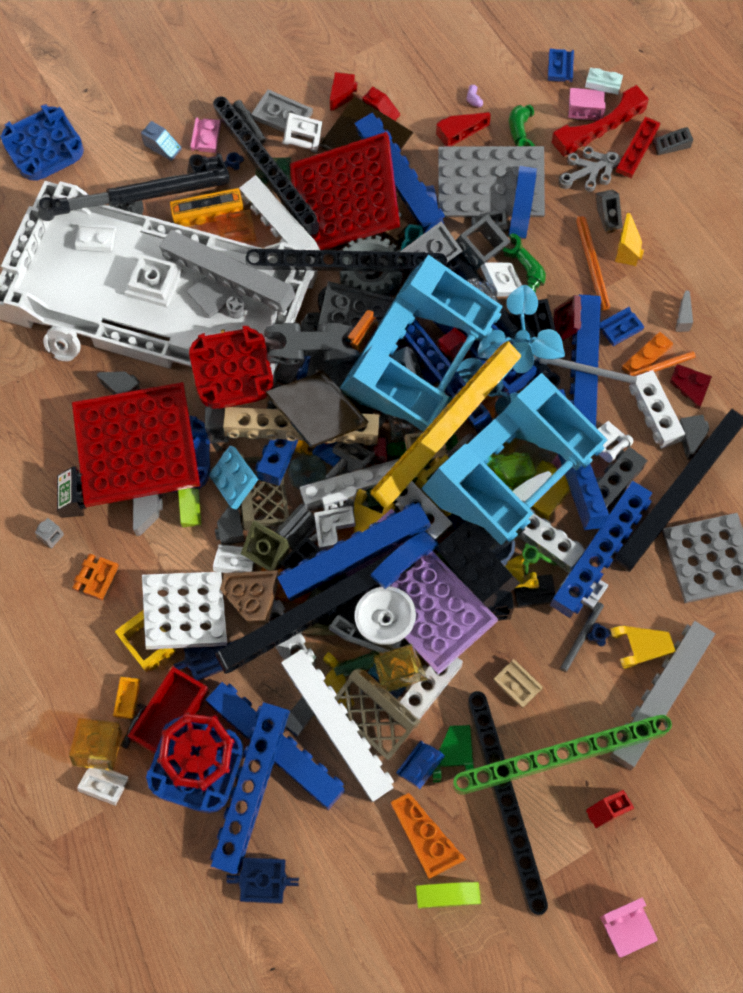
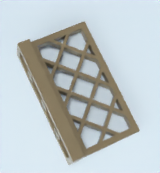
(247, 504)
(386, 702)

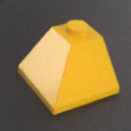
(630, 243)

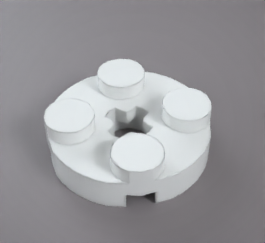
(67, 337)

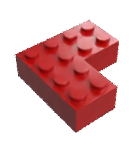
(172, 699)

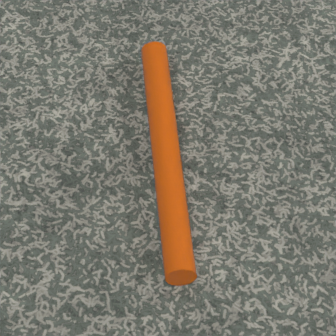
(665, 364)

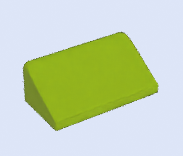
(189, 507)

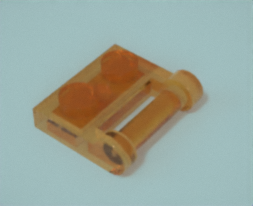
(236, 222)

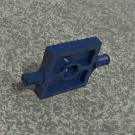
(201, 661)
(262, 880)

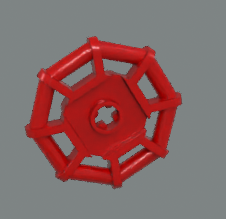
(183, 751)

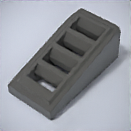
(684, 141)
(497, 216)

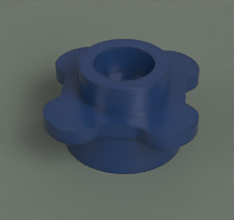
(233, 156)
(597, 628)

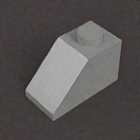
(145, 512)

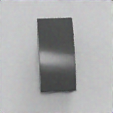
(299, 717)

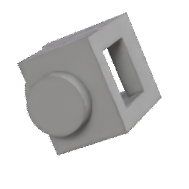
(46, 530)

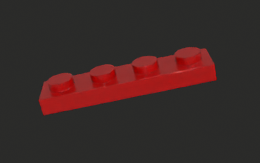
(638, 147)

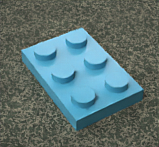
(233, 477)

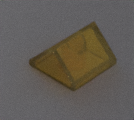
(399, 668)

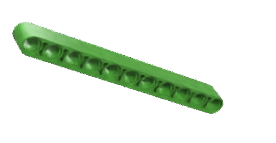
(569, 747)

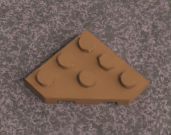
(251, 594)

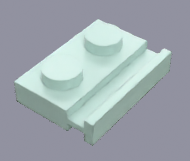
(604, 81)

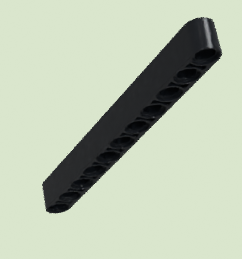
(266, 165)
(336, 256)
(679, 491)
(299, 618)
(508, 811)

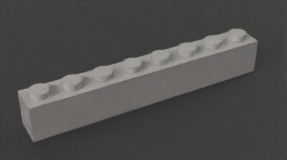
(227, 271)
(666, 687)

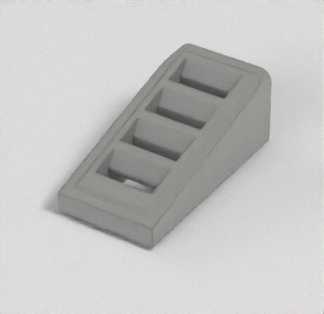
(685, 316)

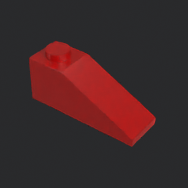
(459, 127)

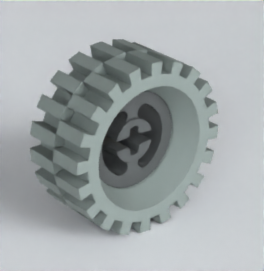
(383, 285)

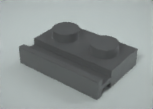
(297, 526)

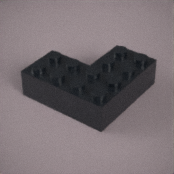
(473, 557)

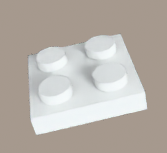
(502, 277)

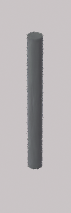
(581, 637)

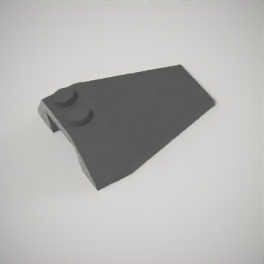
(346, 628)

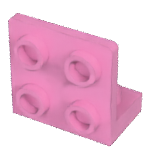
(586, 104)
(629, 928)

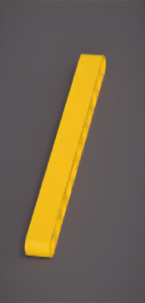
(445, 424)

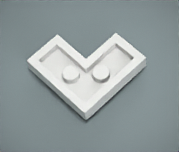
(329, 522)

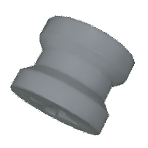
(234, 302)

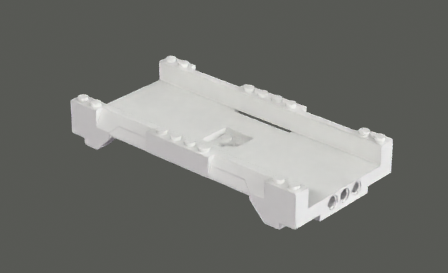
(76, 289)

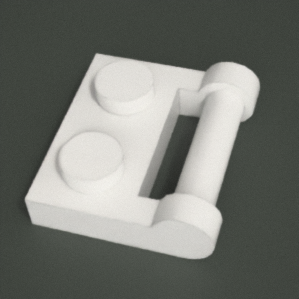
(304, 127)
(613, 434)
(335, 500)

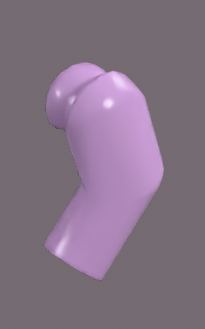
(473, 98)

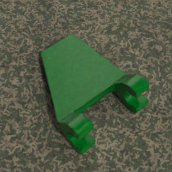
(456, 749)

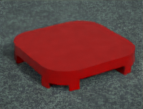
(231, 368)

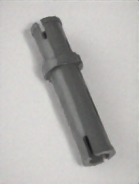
(246, 116)

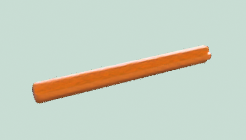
(592, 262)

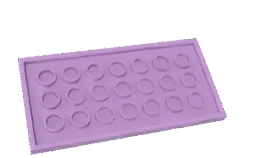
(446, 609)

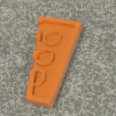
(428, 841)

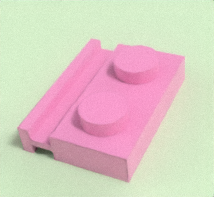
(205, 135)

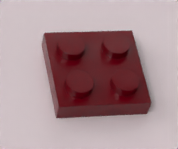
(568, 317)

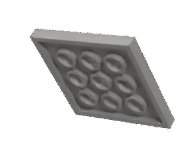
(685, 572)

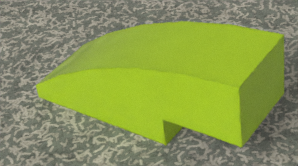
(447, 895)

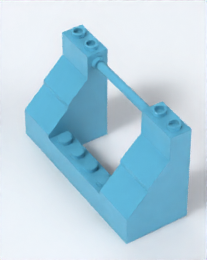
(431, 294)
(536, 415)

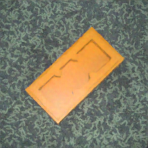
(126, 698)

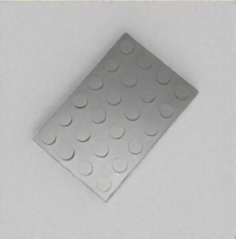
(485, 179)

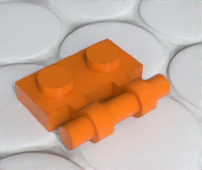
(100, 578)

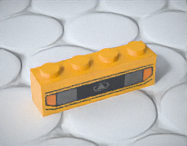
(205, 207)

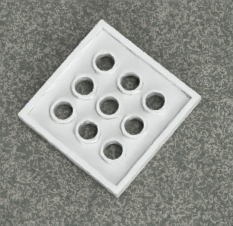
(174, 619)

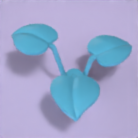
(545, 346)
(471, 365)

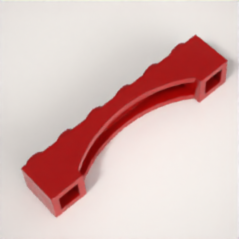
(569, 139)

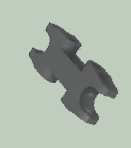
(300, 344)

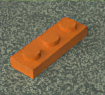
(648, 353)

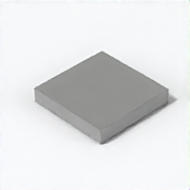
(210, 296)

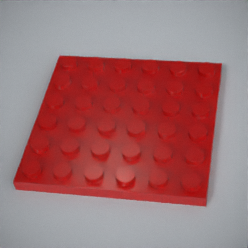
(349, 190)
(135, 444)

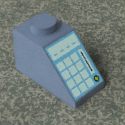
(160, 141)

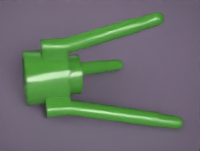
(532, 555)

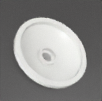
(384, 604)

